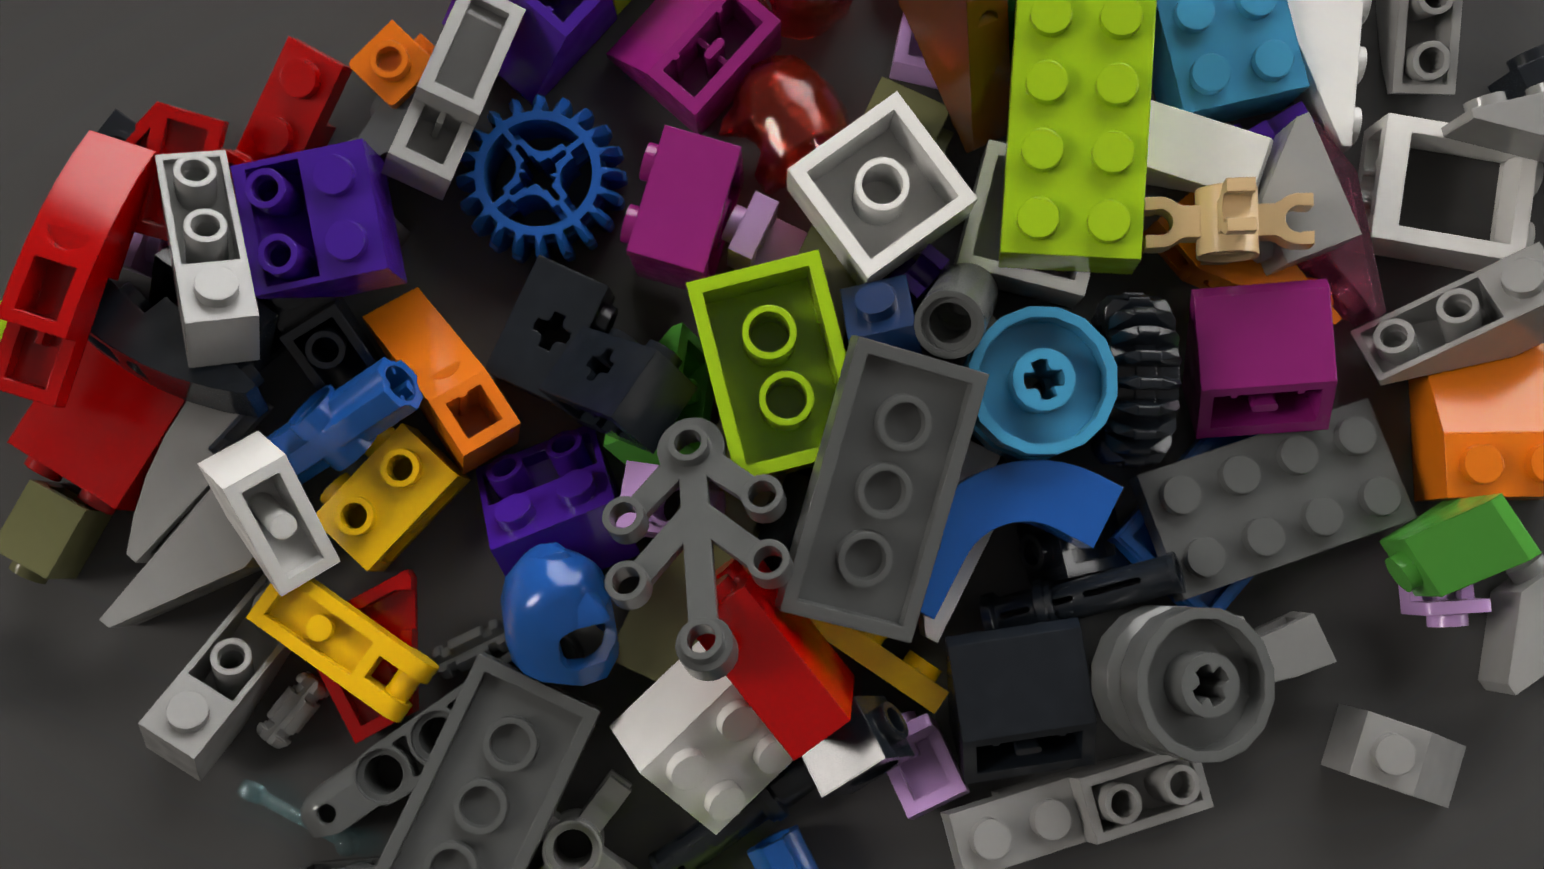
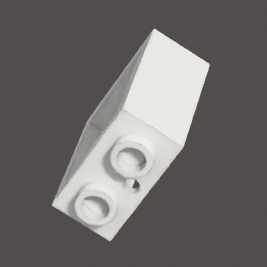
(1382, 187)

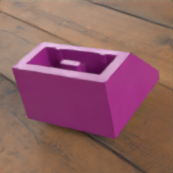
(696, 53)
(1260, 359)

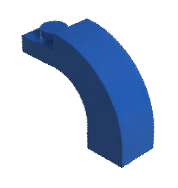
(1032, 492)

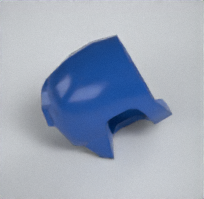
(546, 599)

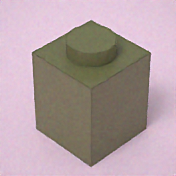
(50, 532)

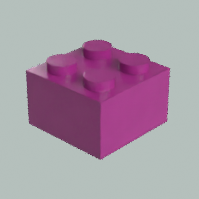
(683, 208)

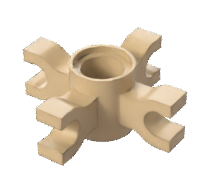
(1228, 222)

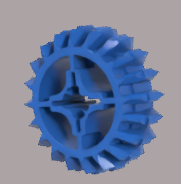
(559, 164)

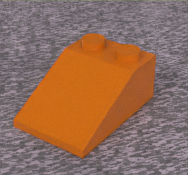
(1480, 430)

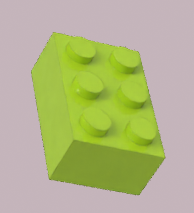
(771, 359)

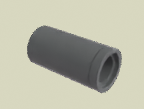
(943, 330)

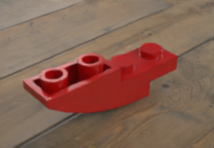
(293, 105)
(66, 265)

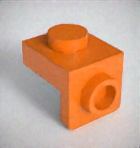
(393, 63)

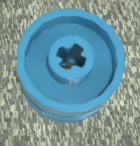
(1075, 379)

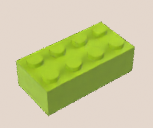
(1078, 135)

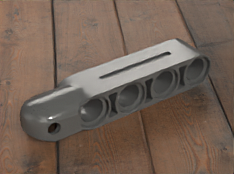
(358, 787)

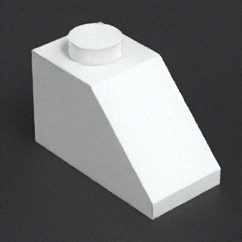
(270, 511)

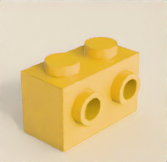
(389, 497)

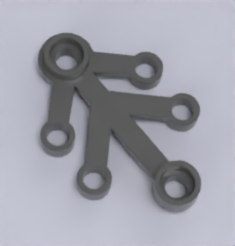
(695, 531)

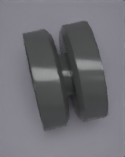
(1183, 682)

